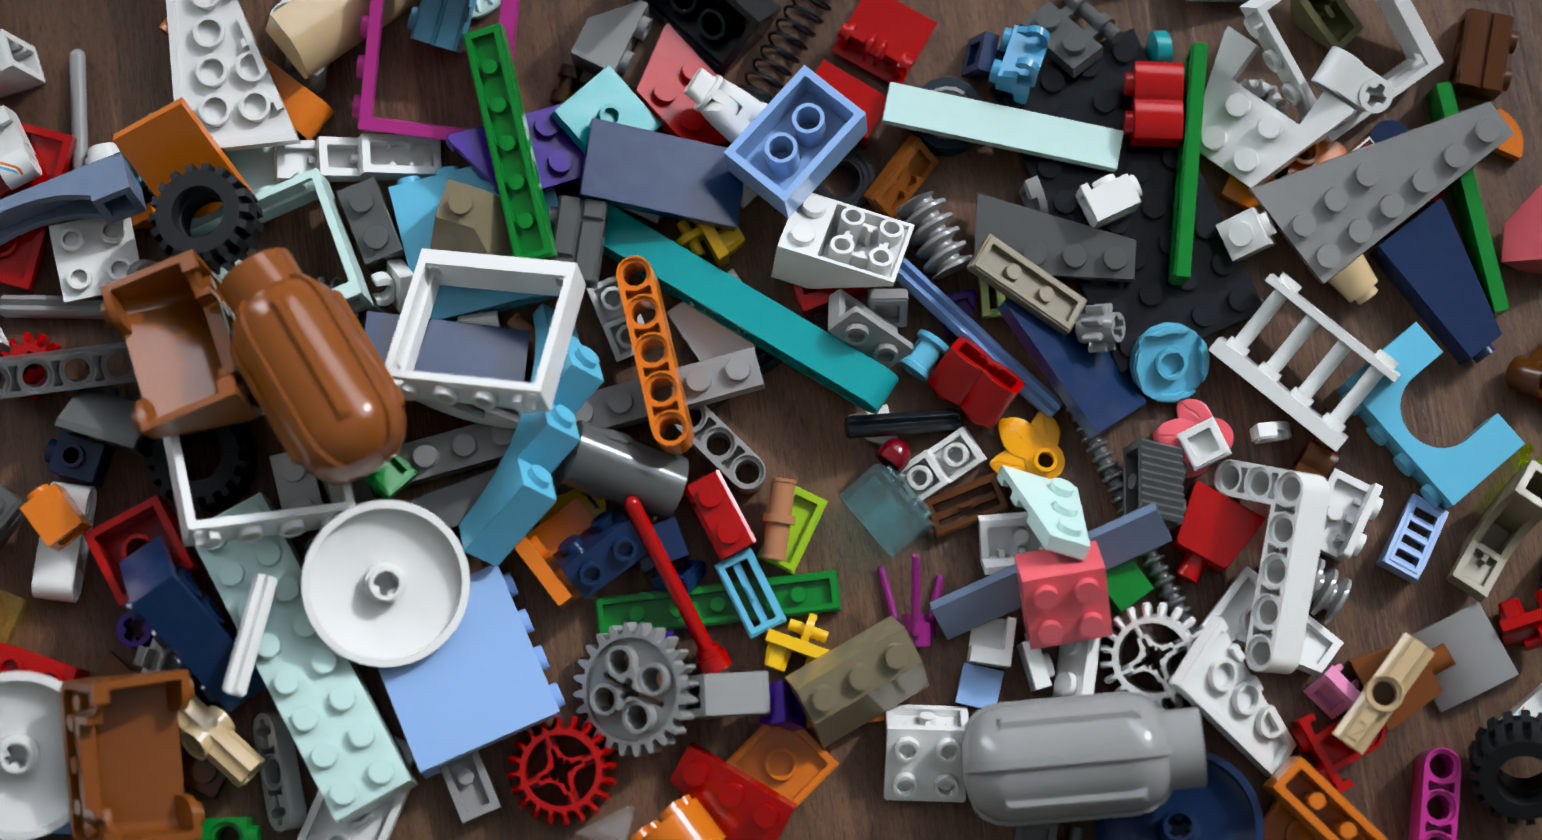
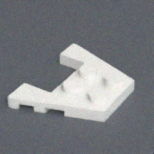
(1249, 134)

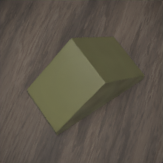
(1326, 21)

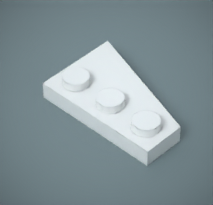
(1236, 610)

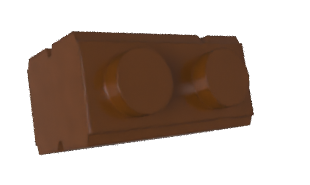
(1482, 54)

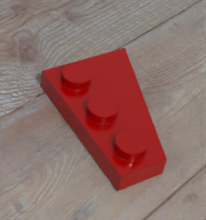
(732, 798)

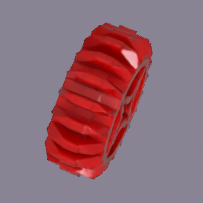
(528, 784)

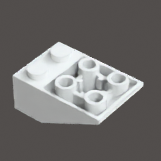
(840, 246)

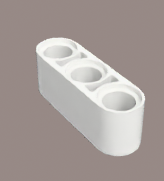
(61, 573)

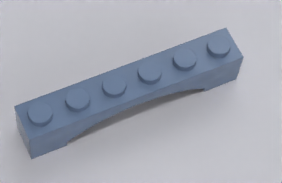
(99, 190)

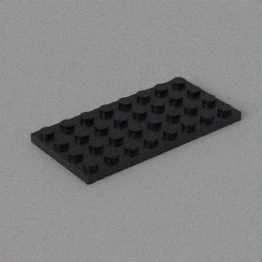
(1218, 288)

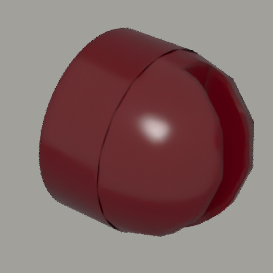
(894, 453)

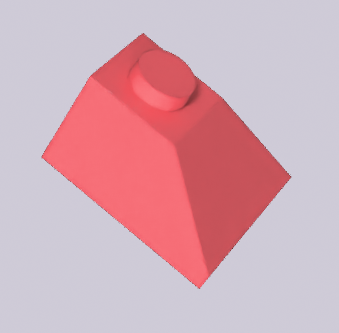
(1523, 236)

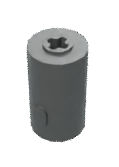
(617, 466)

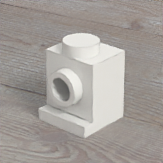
(1109, 199)

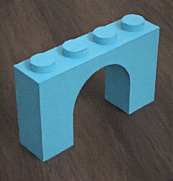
(1441, 472)

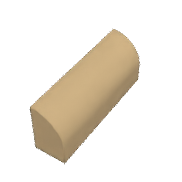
(323, 30)

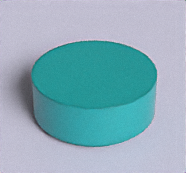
(1159, 46)

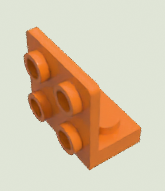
(543, 542)

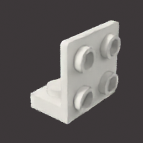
(924, 753)

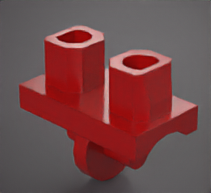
(1519, 626)

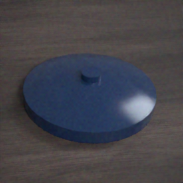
(1219, 812)

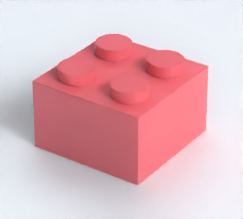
(1063, 597)

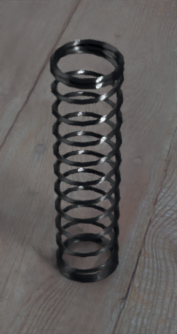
(760, 94)

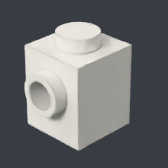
(1247, 233)

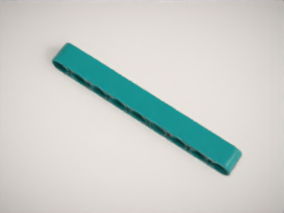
(751, 314)

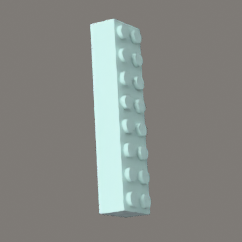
(311, 684)

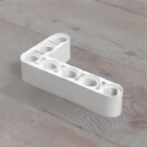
(1288, 557)

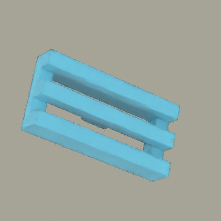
(734, 561)

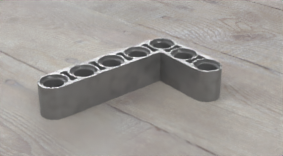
(54, 365)

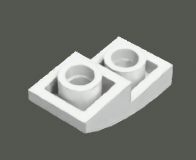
(611, 315)
(942, 464)

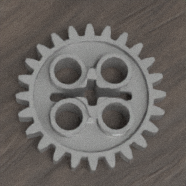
(647, 655)

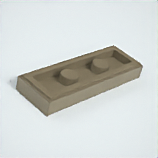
(1026, 284)

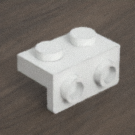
(1348, 511)
(1002, 538)

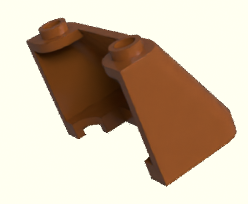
(179, 348)
(127, 757)

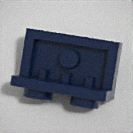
(600, 552)

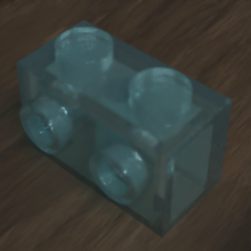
(888, 509)

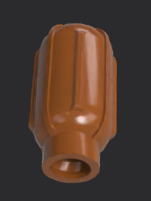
(312, 369)

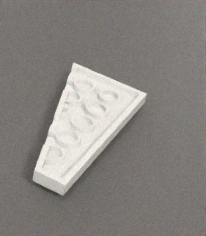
(225, 75)

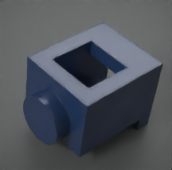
(92, 461)

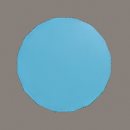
(1169, 362)

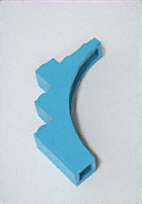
(522, 483)

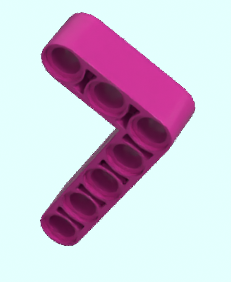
(1445, 788)

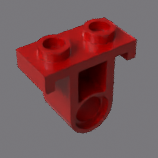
(1327, 751)

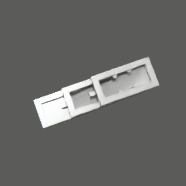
(360, 158)

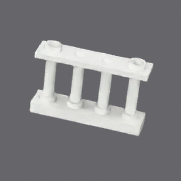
(1299, 400)

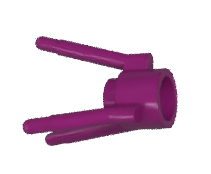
(914, 623)

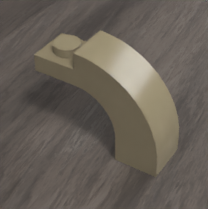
(1498, 532)

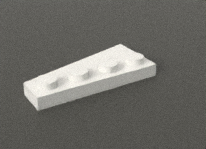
(1232, 698)

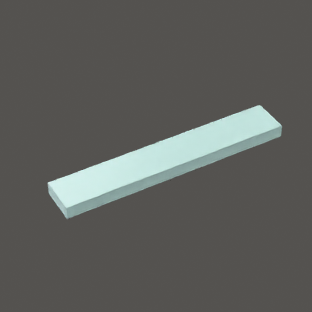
(1002, 127)

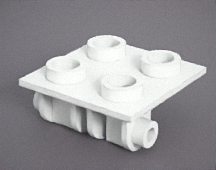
(91, 255)

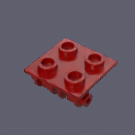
(884, 38)

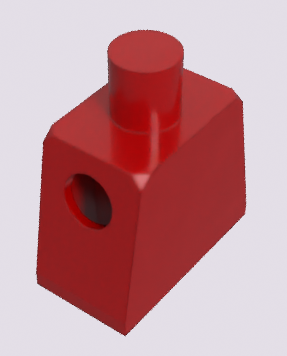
(1212, 532)

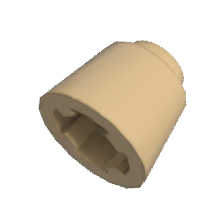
(1356, 281)

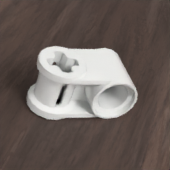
(1349, 80)

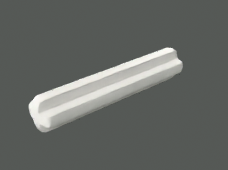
(249, 635)

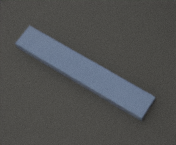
(999, 592)

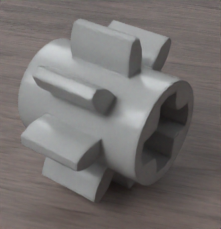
(1100, 328)
(155, 658)

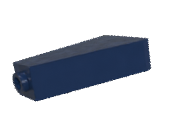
(1439, 283)

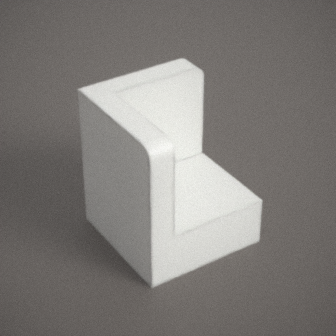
(992, 643)

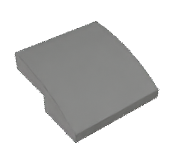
(1476, 652)

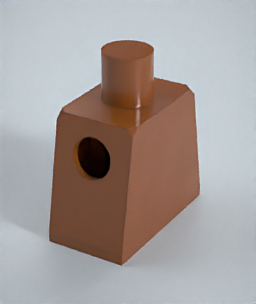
(1420, 693)

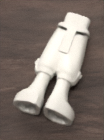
(723, 103)

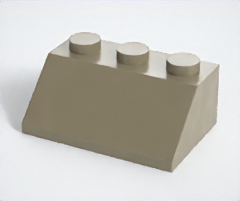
(858, 680)

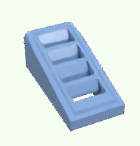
(1398, 566)

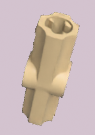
(1398, 670)
(212, 736)

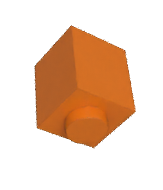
(55, 516)

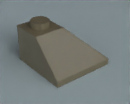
(470, 222)

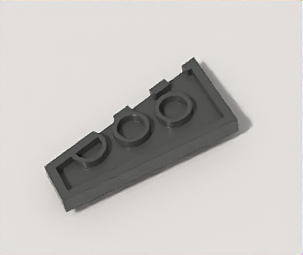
(1055, 243)

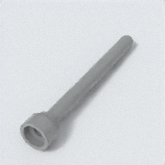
(78, 99)

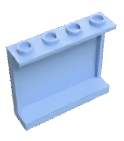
(476, 684)

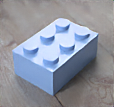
(796, 141)

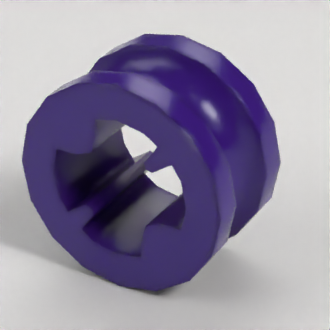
(124, 631)

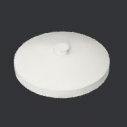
(385, 583)
(31, 756)

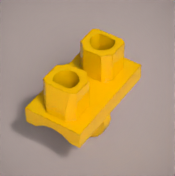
(719, 243)
(782, 645)

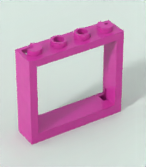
(368, 69)

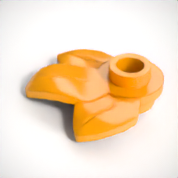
(1026, 442)

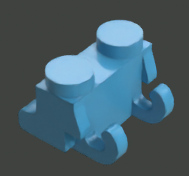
(1022, 60)

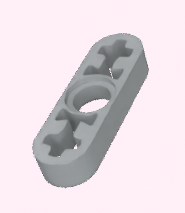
(282, 795)

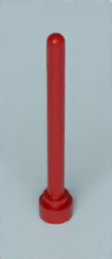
(710, 655)

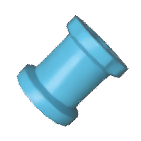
(924, 355)

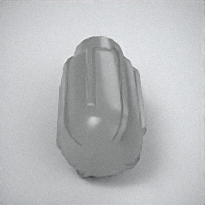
(1079, 757)

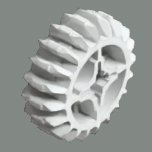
(1145, 640)

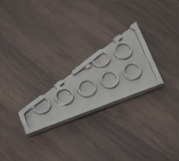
(1359, 197)

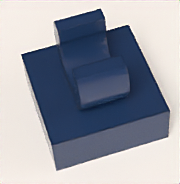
(980, 55)

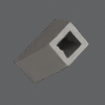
(611, 38)
(730, 695)

